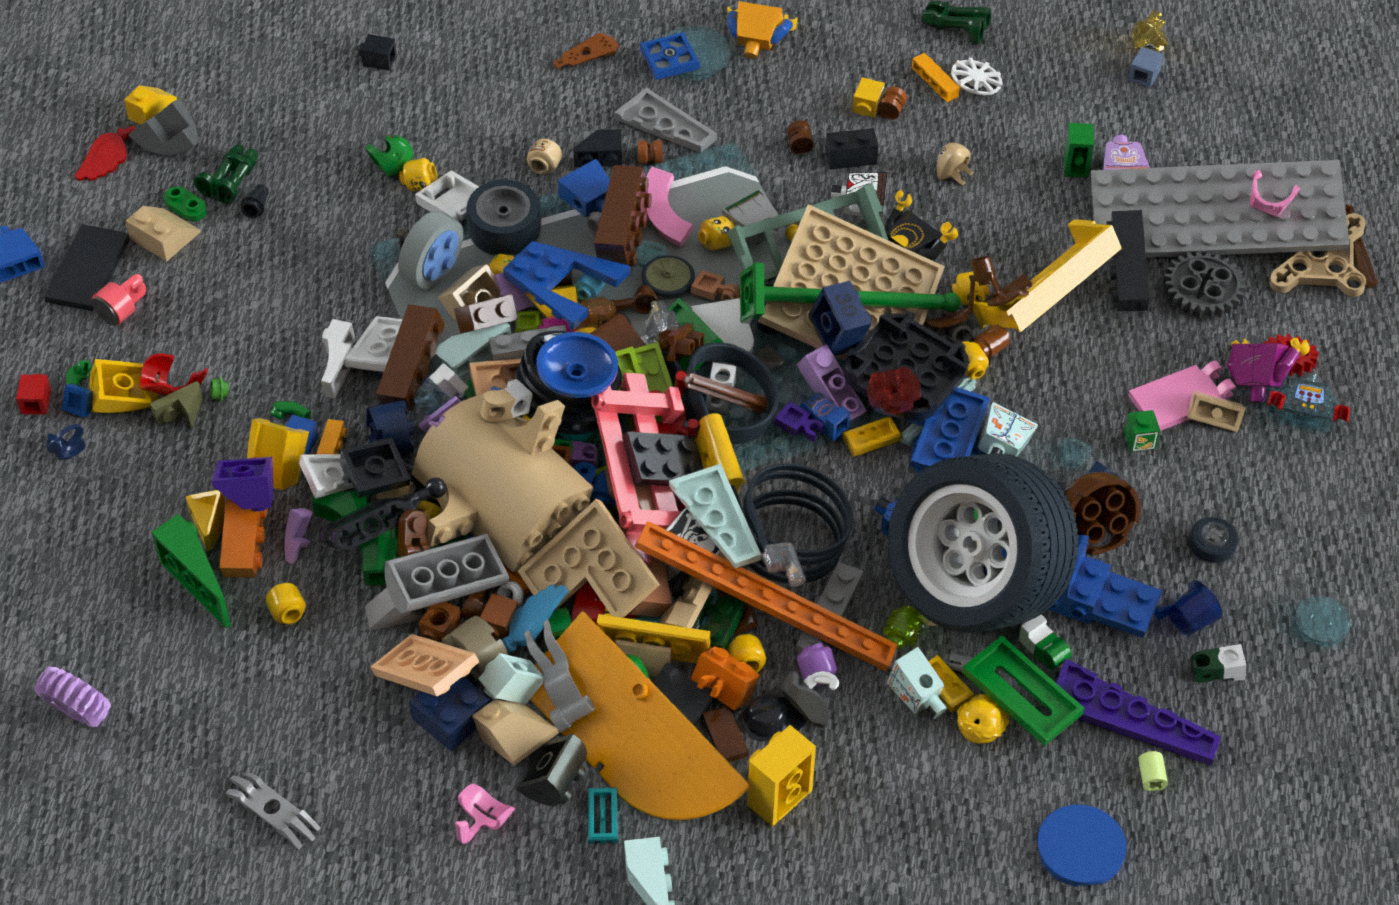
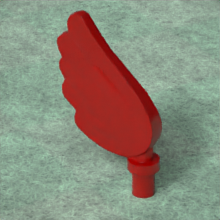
(105, 155)

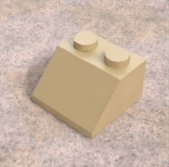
(160, 231)
(471, 288)

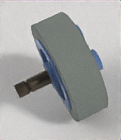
(429, 249)

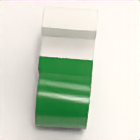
(1044, 643)

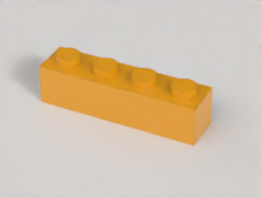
(935, 77)
(332, 437)

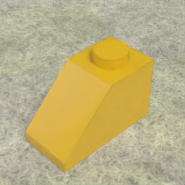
(146, 103)

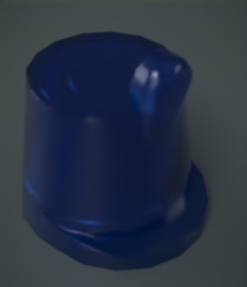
(1193, 609)

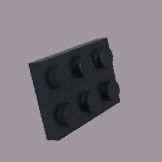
(661, 457)

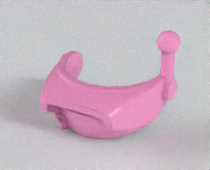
(1259, 203)

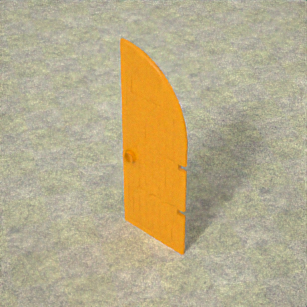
(638, 733)

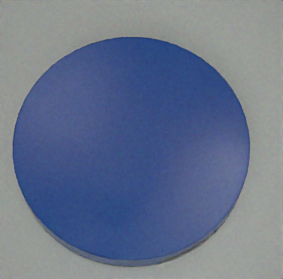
(1081, 845)

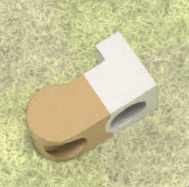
(506, 402)

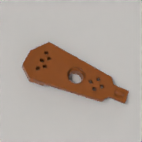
(596, 46)

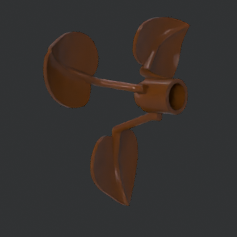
(984, 275)

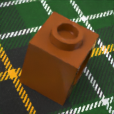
(440, 613)

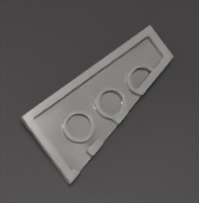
(661, 118)

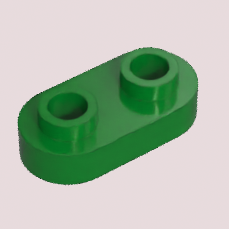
(185, 204)

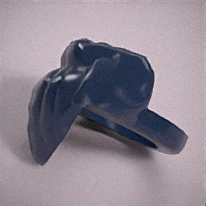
(66, 449)

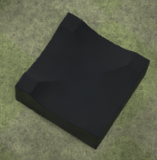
(683, 693)

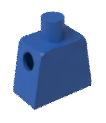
(585, 188)
(17, 254)

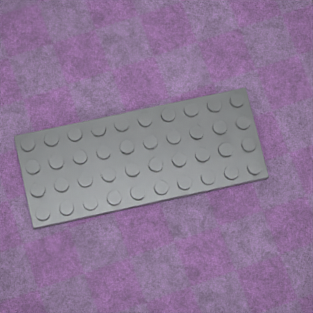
(1212, 212)

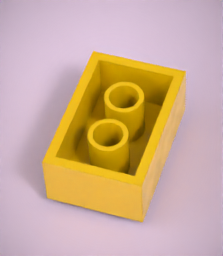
(780, 775)

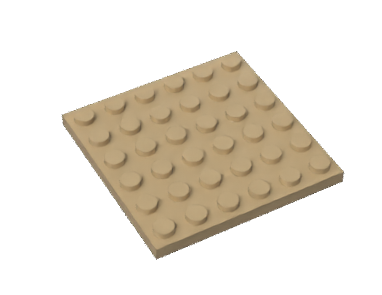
(835, 252)

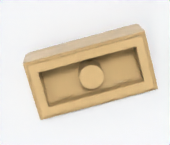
(1215, 411)
(652, 656)

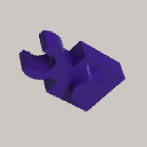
(796, 419)

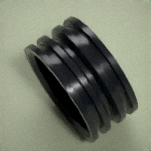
(578, 413)

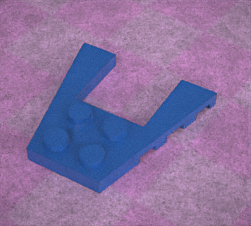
(543, 266)

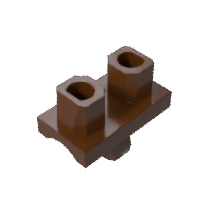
(680, 341)

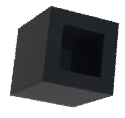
(378, 52)

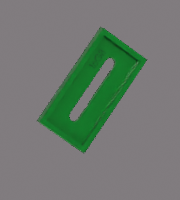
(1005, 656)

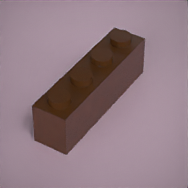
(410, 355)

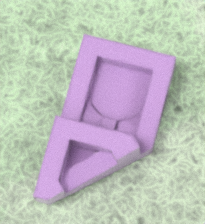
(295, 530)

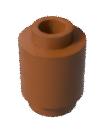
(993, 340)

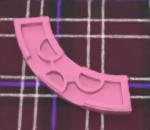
(660, 213)

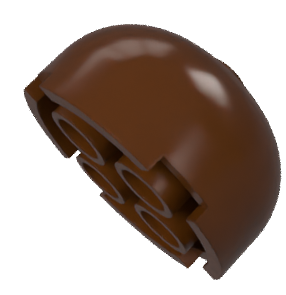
(1104, 501)

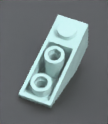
(646, 872)

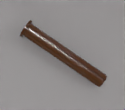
(1361, 256)
(757, 403)

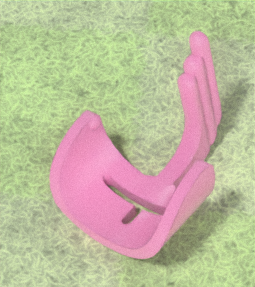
(476, 796)

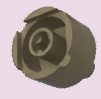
(476, 637)

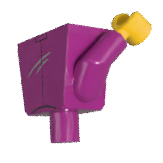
(1263, 364)

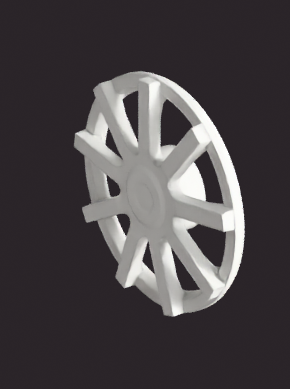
(976, 77)

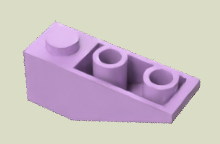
(827, 377)

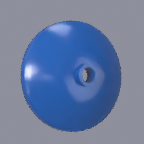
(577, 364)

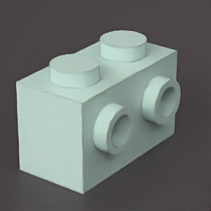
(511, 679)

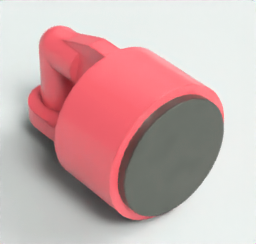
(117, 302)

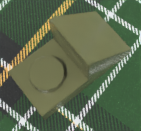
(183, 401)

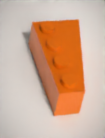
(242, 541)

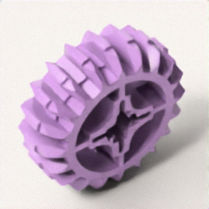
(72, 696)

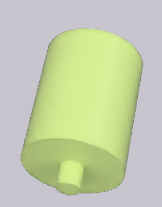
(1153, 771)

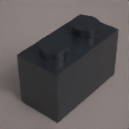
(851, 148)

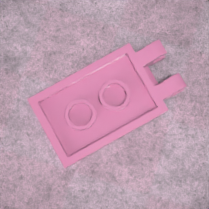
(1172, 393)

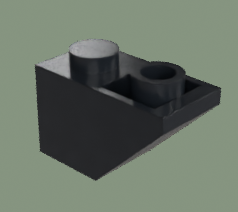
(600, 145)

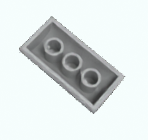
(444, 573)

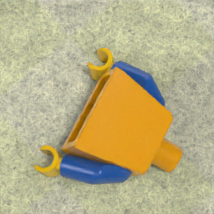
(758, 26)

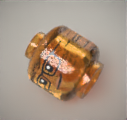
(598, 310)

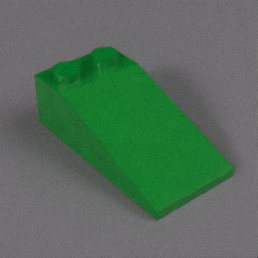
(186, 561)

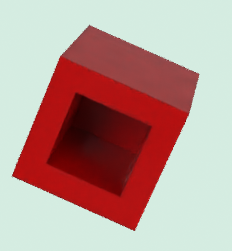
(33, 394)

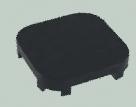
(903, 342)

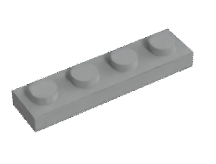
(835, 598)

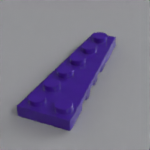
(1132, 716)

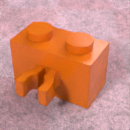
(730, 680)

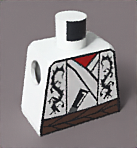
(856, 181)

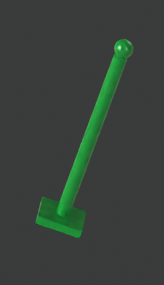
(754, 295)

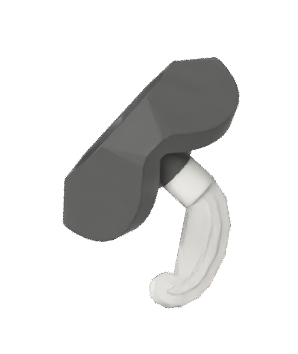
(805, 699)

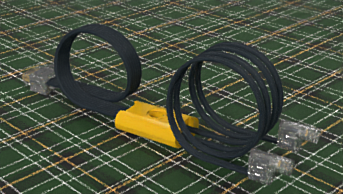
(715, 448)

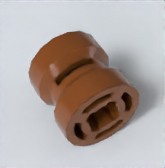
(892, 102)
(656, 153)

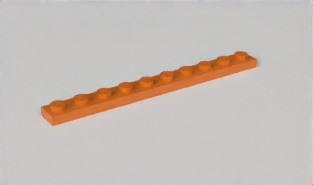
(766, 596)

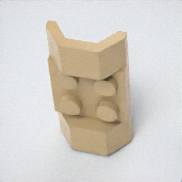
(688, 606)

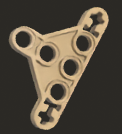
(1317, 268)

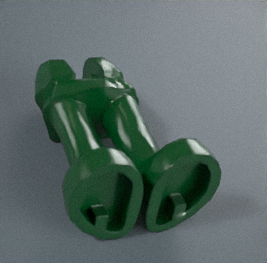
(967, 18)
(217, 184)

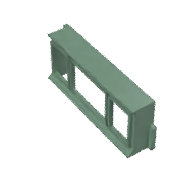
(864, 197)

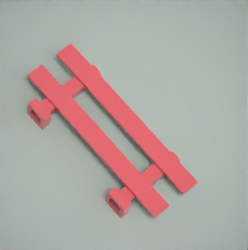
(644, 409)

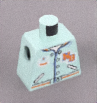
(1004, 431)
(917, 683)

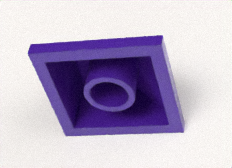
(246, 482)

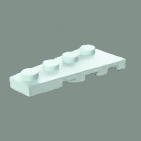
(717, 511)

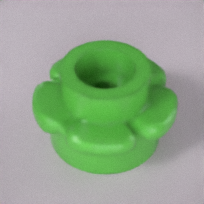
(218, 389)

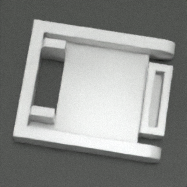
(451, 203)

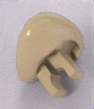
(952, 160)

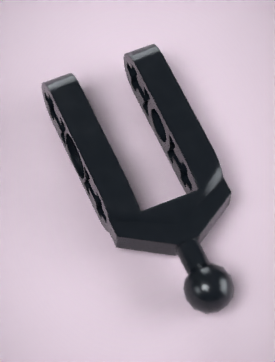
(390, 507)

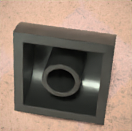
(553, 770)

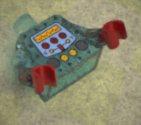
(1308, 404)

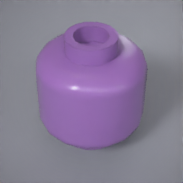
(816, 659)

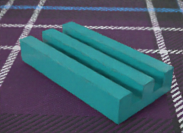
(602, 836)

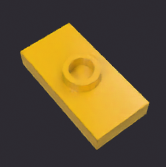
(871, 436)
(955, 690)

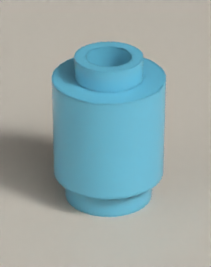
(588, 286)

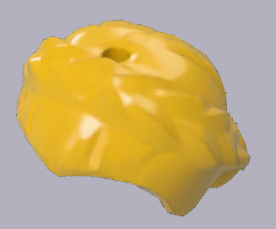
(991, 716)

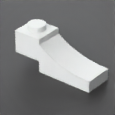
(338, 342)

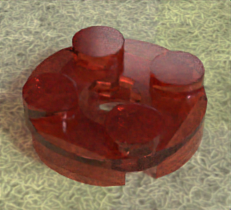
(897, 379)

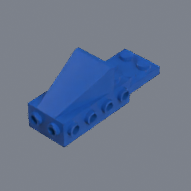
(1105, 596)

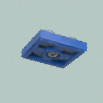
(669, 56)

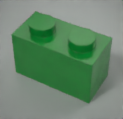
(1078, 150)

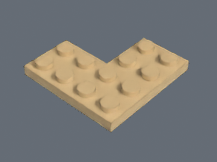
(596, 552)

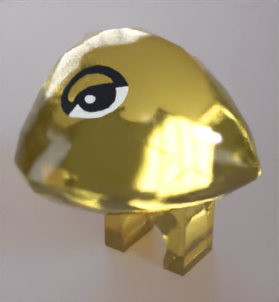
(1149, 34)

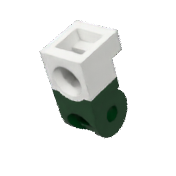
(1219, 664)

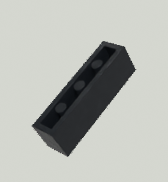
(1130, 264)

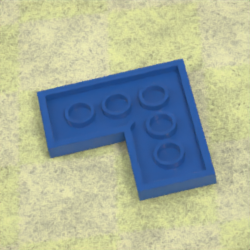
(950, 430)

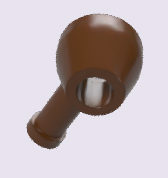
(640, 302)
(474, 605)

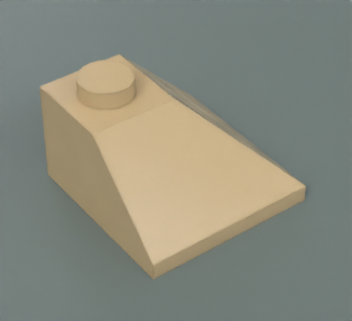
(512, 729)

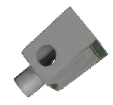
(750, 210)

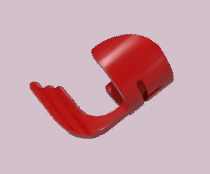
(160, 365)

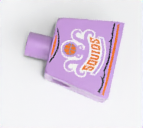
(1123, 155)

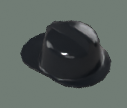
(769, 715)

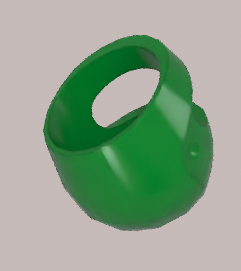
(393, 158)

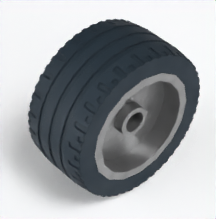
(503, 217)

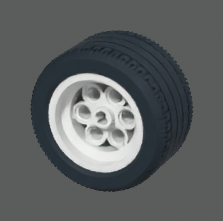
(937, 534)

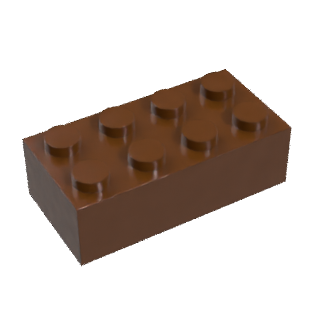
(623, 215)

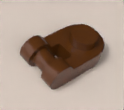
(412, 525)

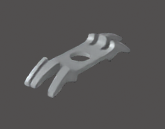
(284, 818)

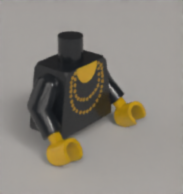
(914, 233)

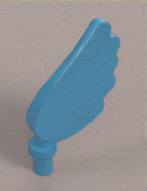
(532, 615)

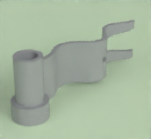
(558, 682)

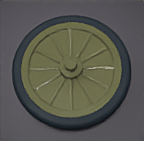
(668, 275)

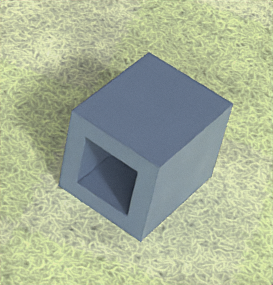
(1145, 67)

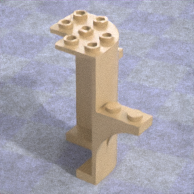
(501, 480)

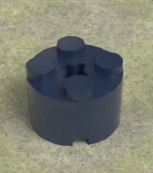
(390, 421)

